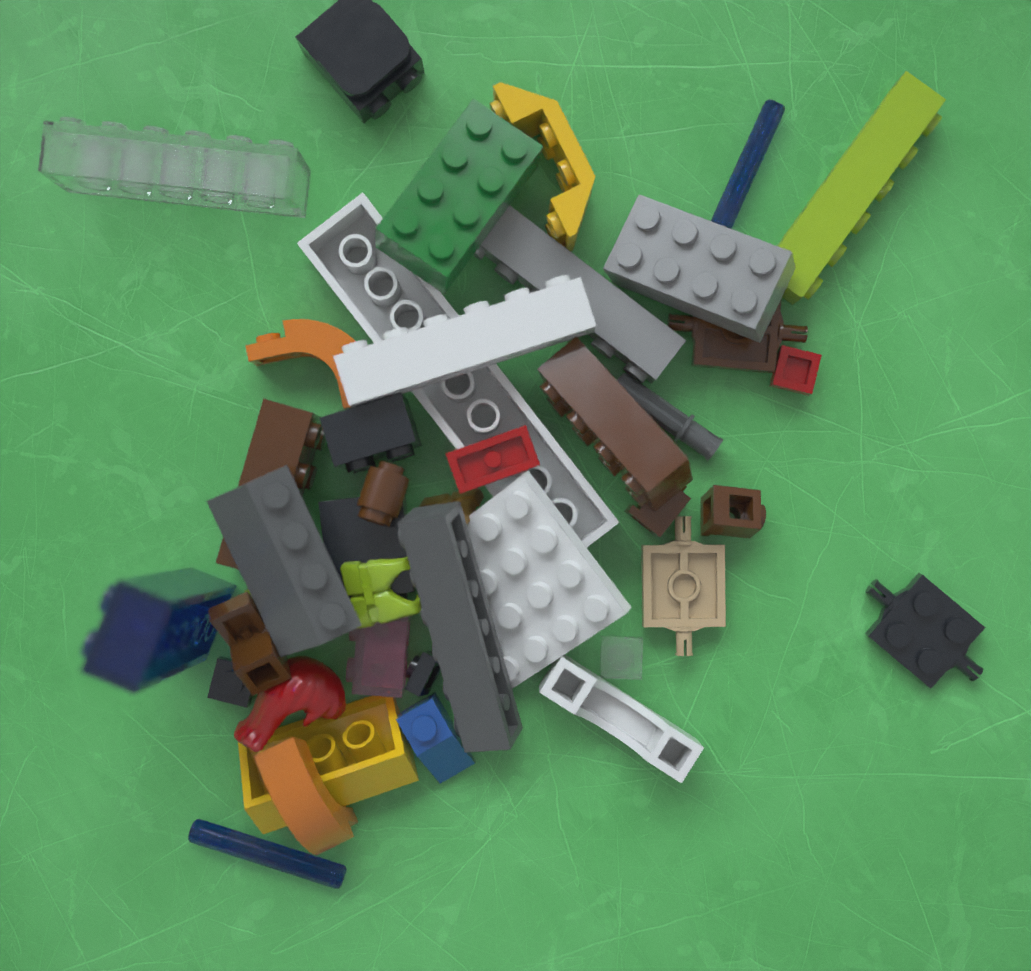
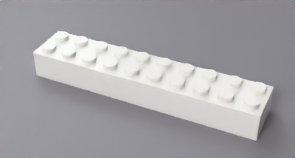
(465, 407)

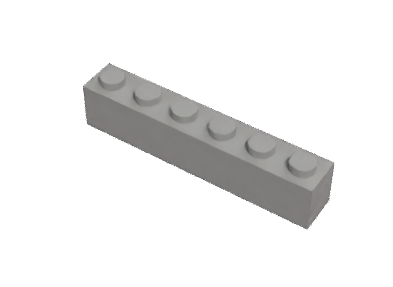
(623, 325)

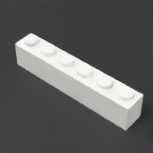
(465, 342)

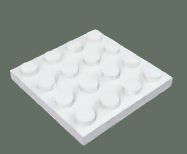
(538, 579)

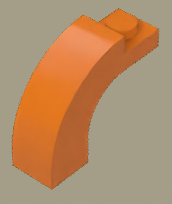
(302, 339)
(303, 798)

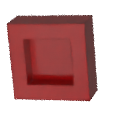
(795, 370)

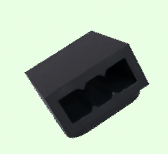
(362, 55)
(355, 539)

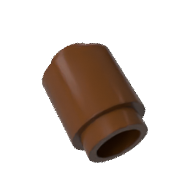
(382, 494)

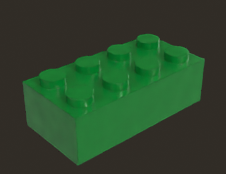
(458, 196)

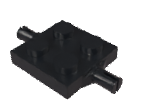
(924, 630)

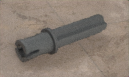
(672, 419)

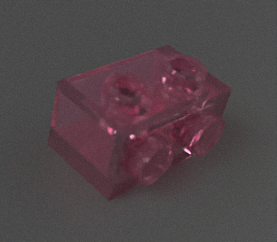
(380, 659)

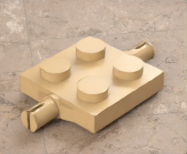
(683, 585)

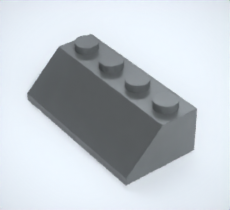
(284, 562)

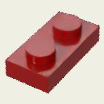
(492, 459)

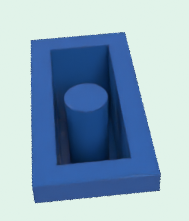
(434, 738)

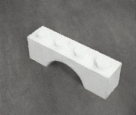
(622, 716)

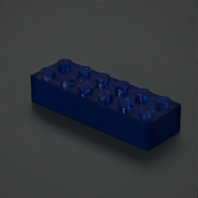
(153, 627)

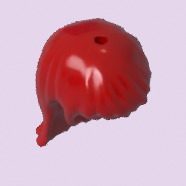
(310, 689)

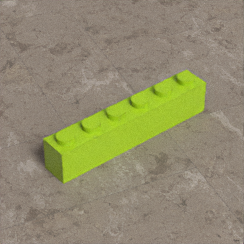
(857, 180)

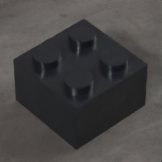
(371, 433)

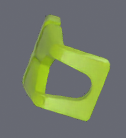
(371, 592)

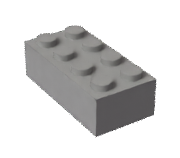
(700, 267)

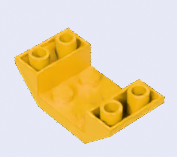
(544, 116)

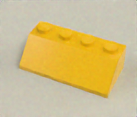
(354, 756)

